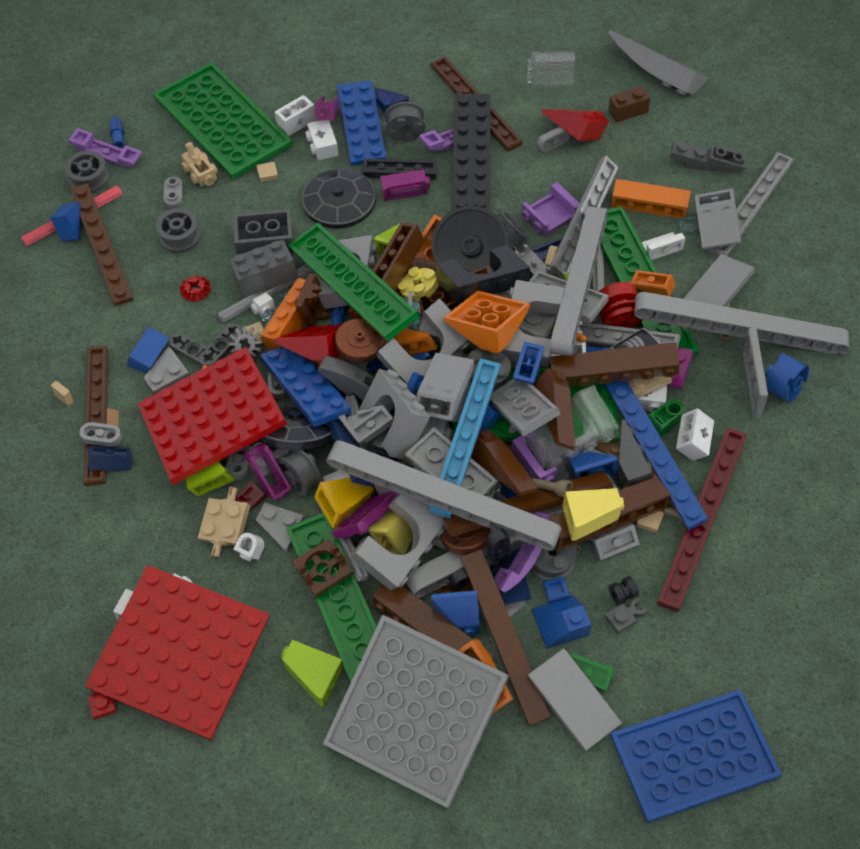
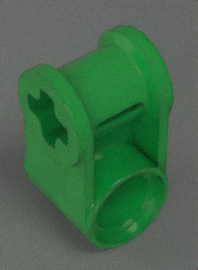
(663, 419)

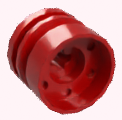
(620, 307)

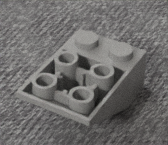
(717, 219)
(446, 386)

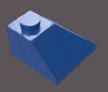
(592, 462)
(459, 609)
(562, 621)

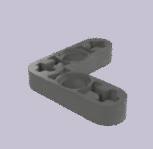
(204, 352)

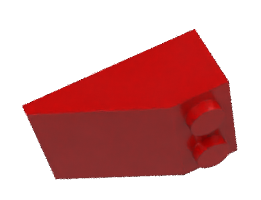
(579, 123)

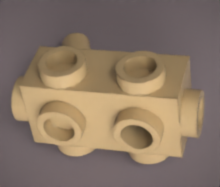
(199, 166)

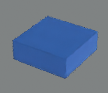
(556, 589)

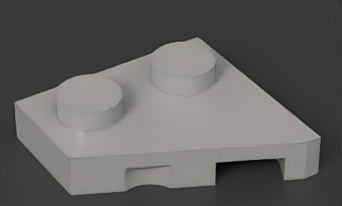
(274, 522)

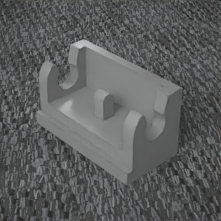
(533, 261)

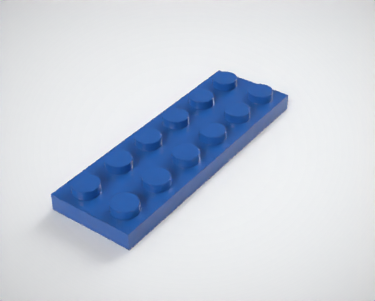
(361, 122)
(305, 386)

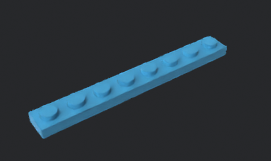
(468, 426)

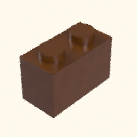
(629, 104)

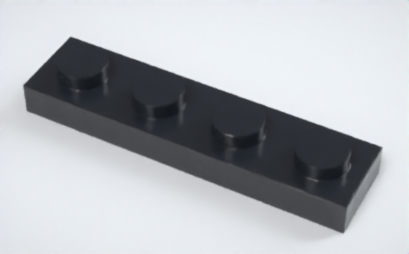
(383, 167)

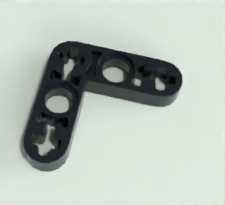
(497, 556)

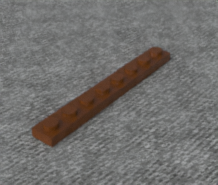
(101, 245)

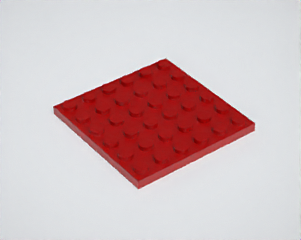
(210, 415)
(178, 652)

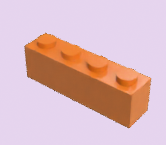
(650, 198)
(286, 317)

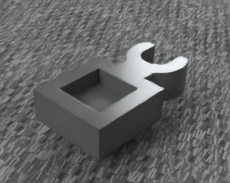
(623, 617)

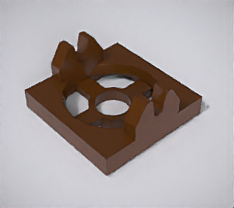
(308, 294)
(319, 588)

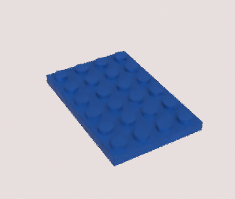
(694, 756)

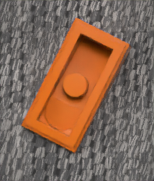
(654, 282)

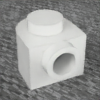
(262, 303)
(249, 546)

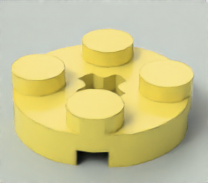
(419, 281)

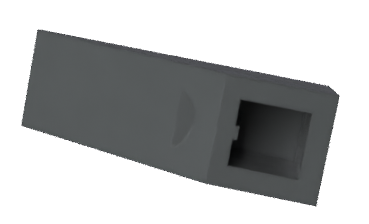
(631, 463)

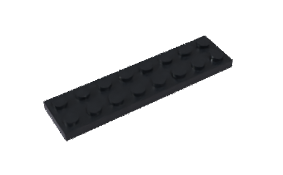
(471, 151)

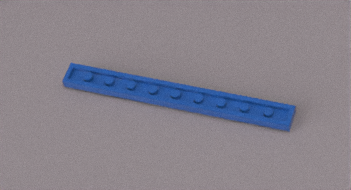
(657, 454)

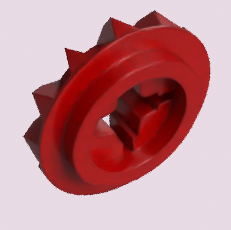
(195, 294)

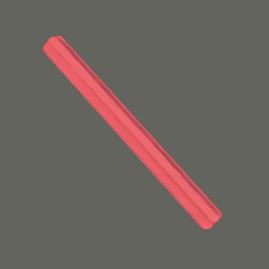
(49, 228)

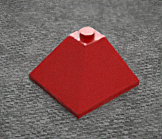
(311, 341)

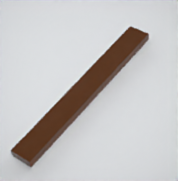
(459, 85)
(95, 403)
(531, 502)
(504, 637)

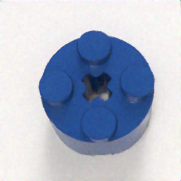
(786, 377)

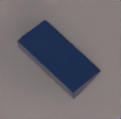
(109, 458)

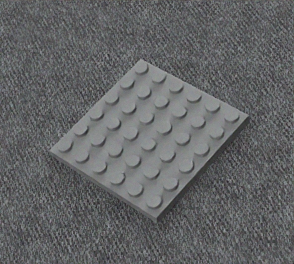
(416, 710)

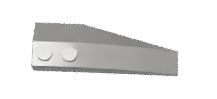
(668, 70)

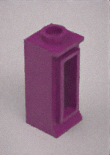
(327, 110)
(404, 184)
(281, 486)

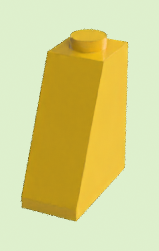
(341, 498)

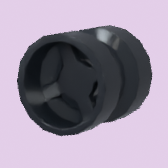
(625, 589)

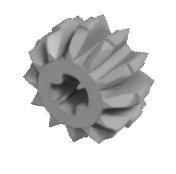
(242, 335)

